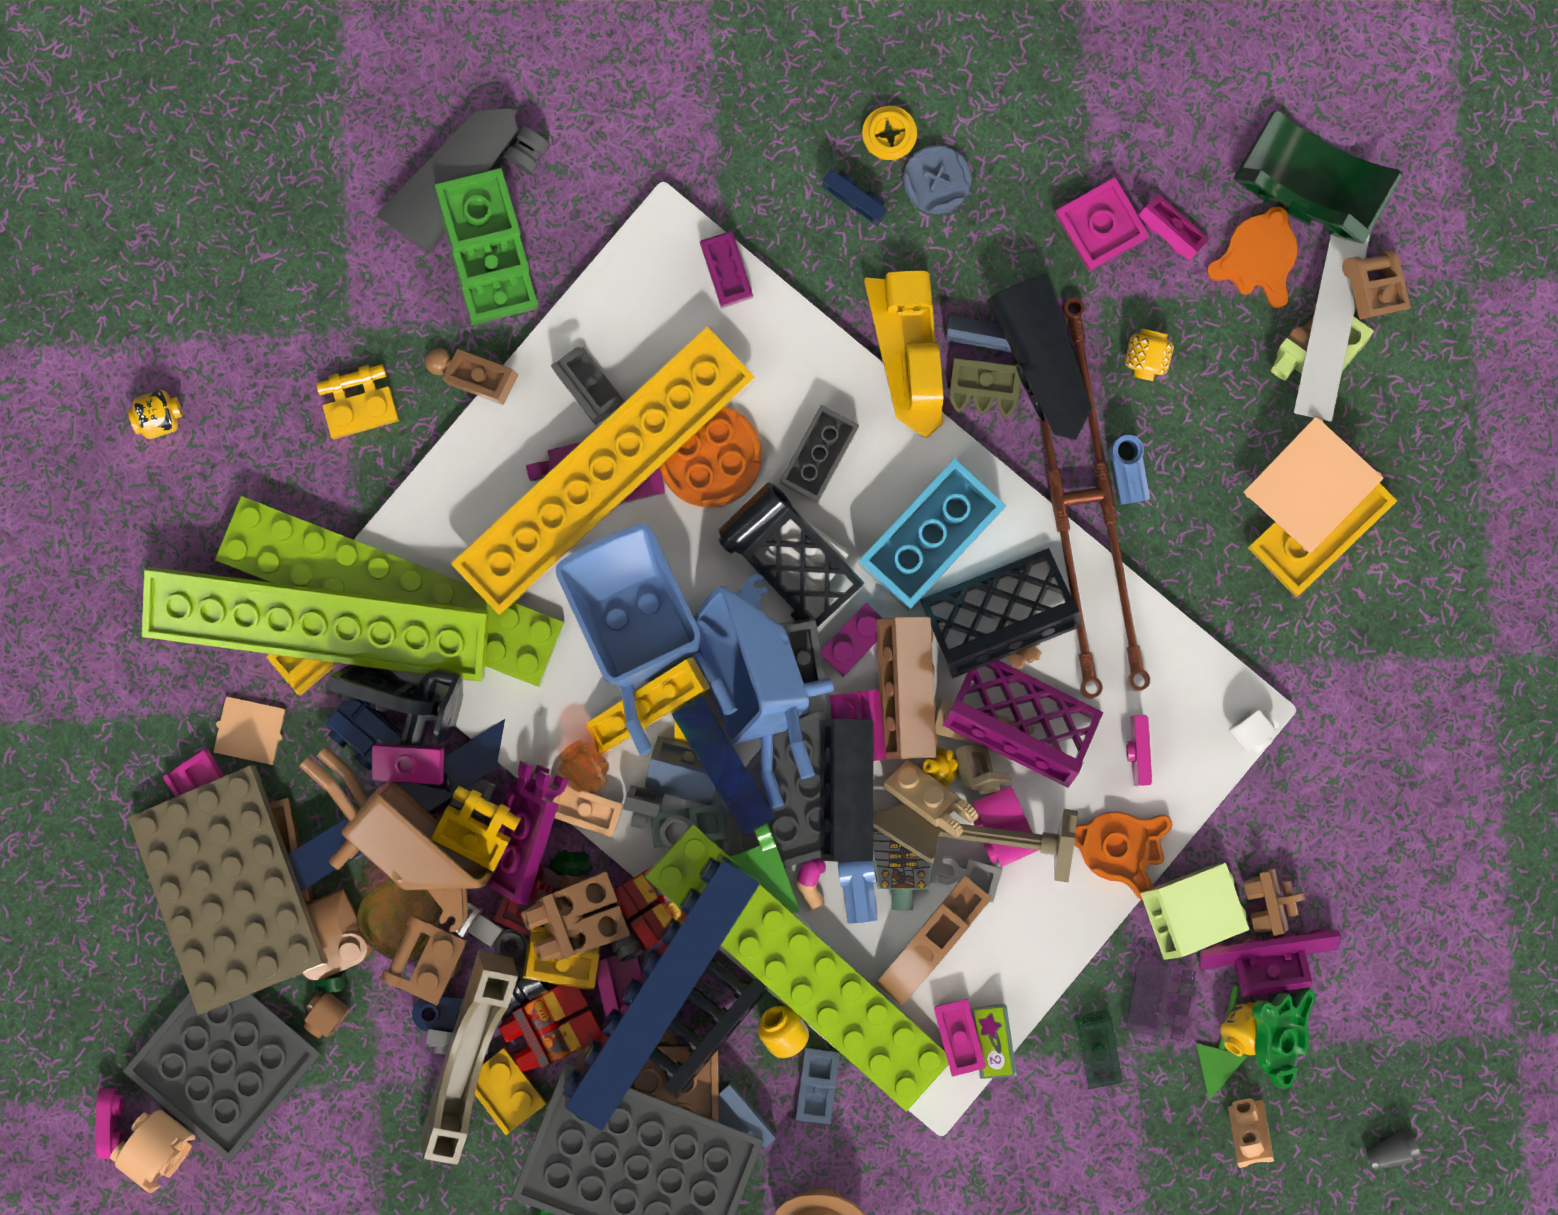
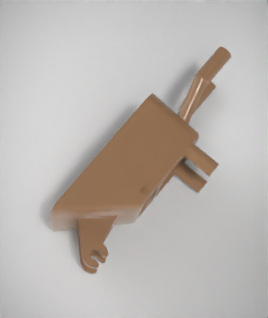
(397, 838)

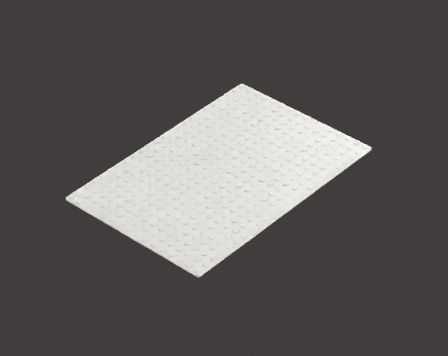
(632, 316)

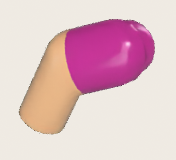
(807, 881)

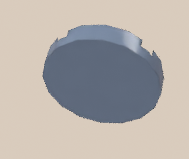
(937, 179)

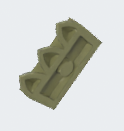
(985, 384)

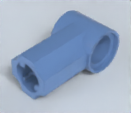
(1130, 474)
(857, 882)

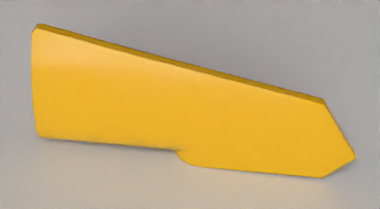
(908, 347)

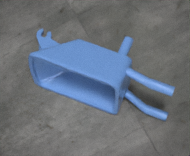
(634, 617)
(760, 674)

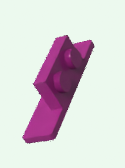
(1272, 963)

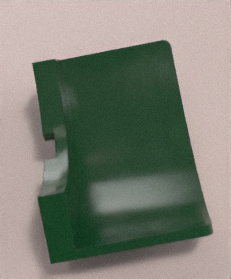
(1316, 179)

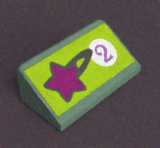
(995, 1040)

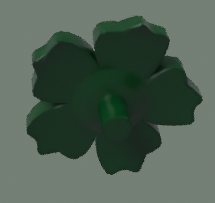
(571, 863)

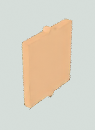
(249, 730)

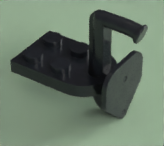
(416, 700)

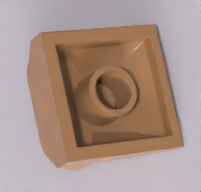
(338, 934)

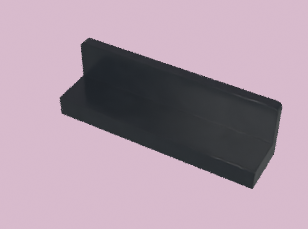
(847, 790)

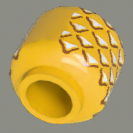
(1149, 354)

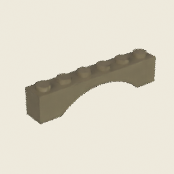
(453, 1097)

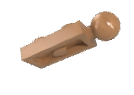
(472, 374)

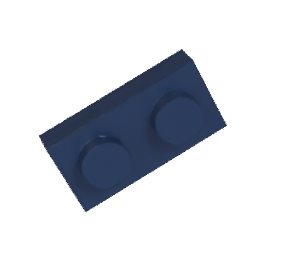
(843, 188)

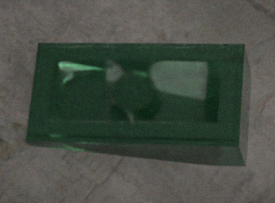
(1098, 1048)

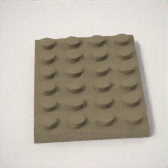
(227, 890)

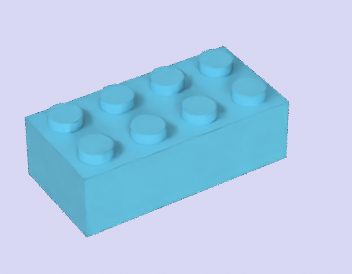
(931, 534)

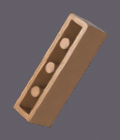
(907, 687)

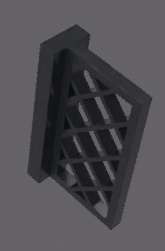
(1011, 638)

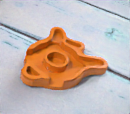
(1259, 255)
(1122, 847)

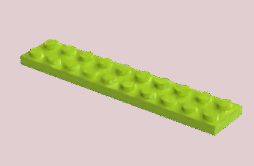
(310, 556)
(313, 623)
(813, 980)

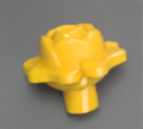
(943, 767)

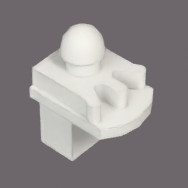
(480, 926)

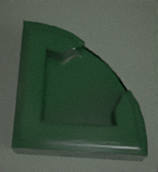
(330, 984)

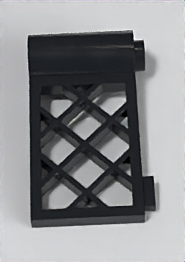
(753, 528)

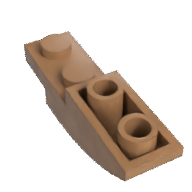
(933, 940)

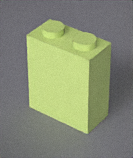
(1195, 911)

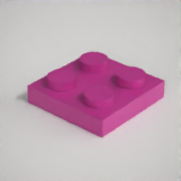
(1102, 224)

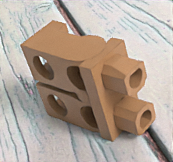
(565, 921)

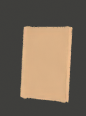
(1313, 484)

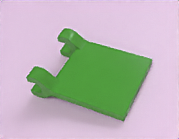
(768, 867)

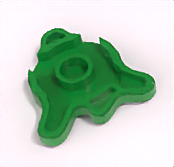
(1282, 1034)

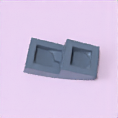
(817, 1086)

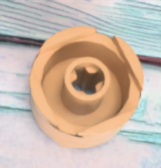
(153, 1149)

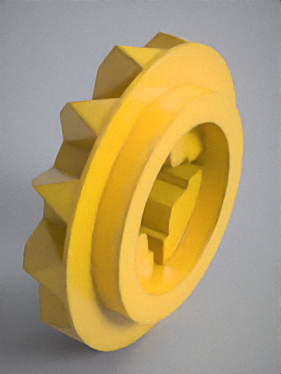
(899, 121)

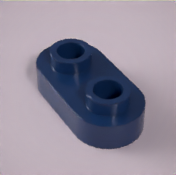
(445, 1017)

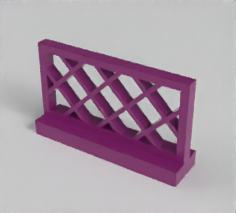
(1016, 743)

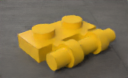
(361, 411)
(471, 837)

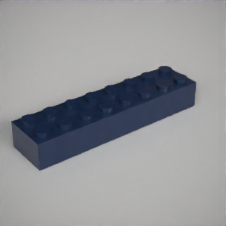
(660, 991)

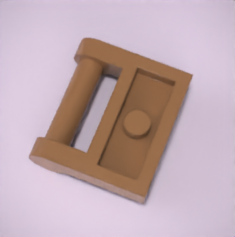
(1381, 295)
(435, 964)

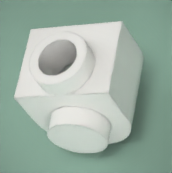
(1254, 730)

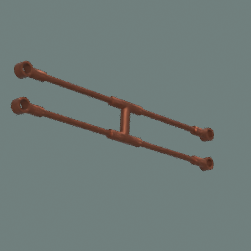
(1103, 494)

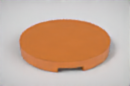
(716, 462)

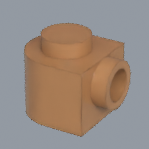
(325, 1014)

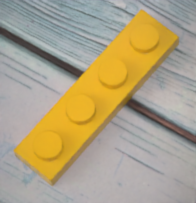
(652, 703)

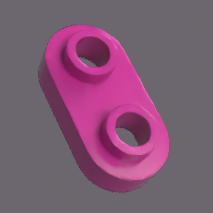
(108, 1108)

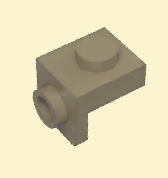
(977, 770)

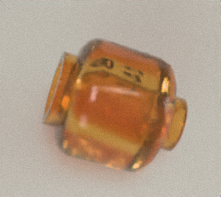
(583, 766)

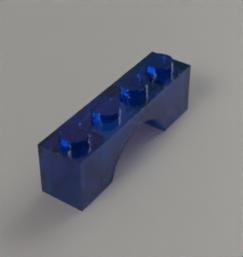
(723, 764)

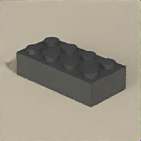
(819, 454)

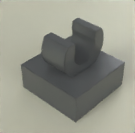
(642, 804)

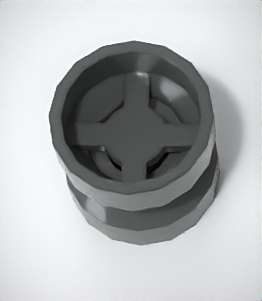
(526, 150)

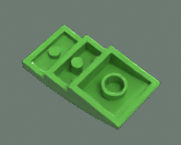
(486, 246)

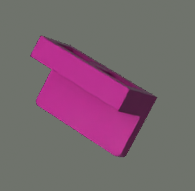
(613, 979)

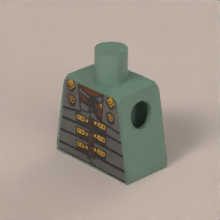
(899, 870)

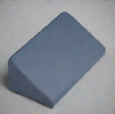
(976, 333)

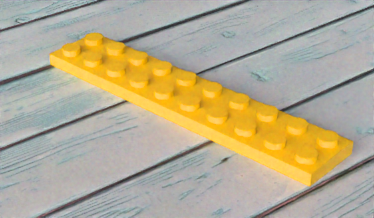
(603, 471)

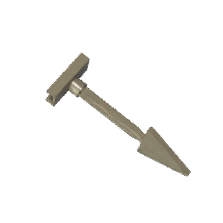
(921, 836)

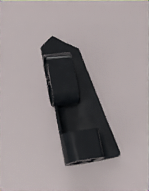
(1043, 354)

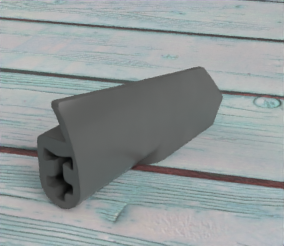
(471, 150)

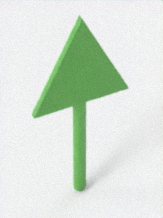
(1217, 1062)

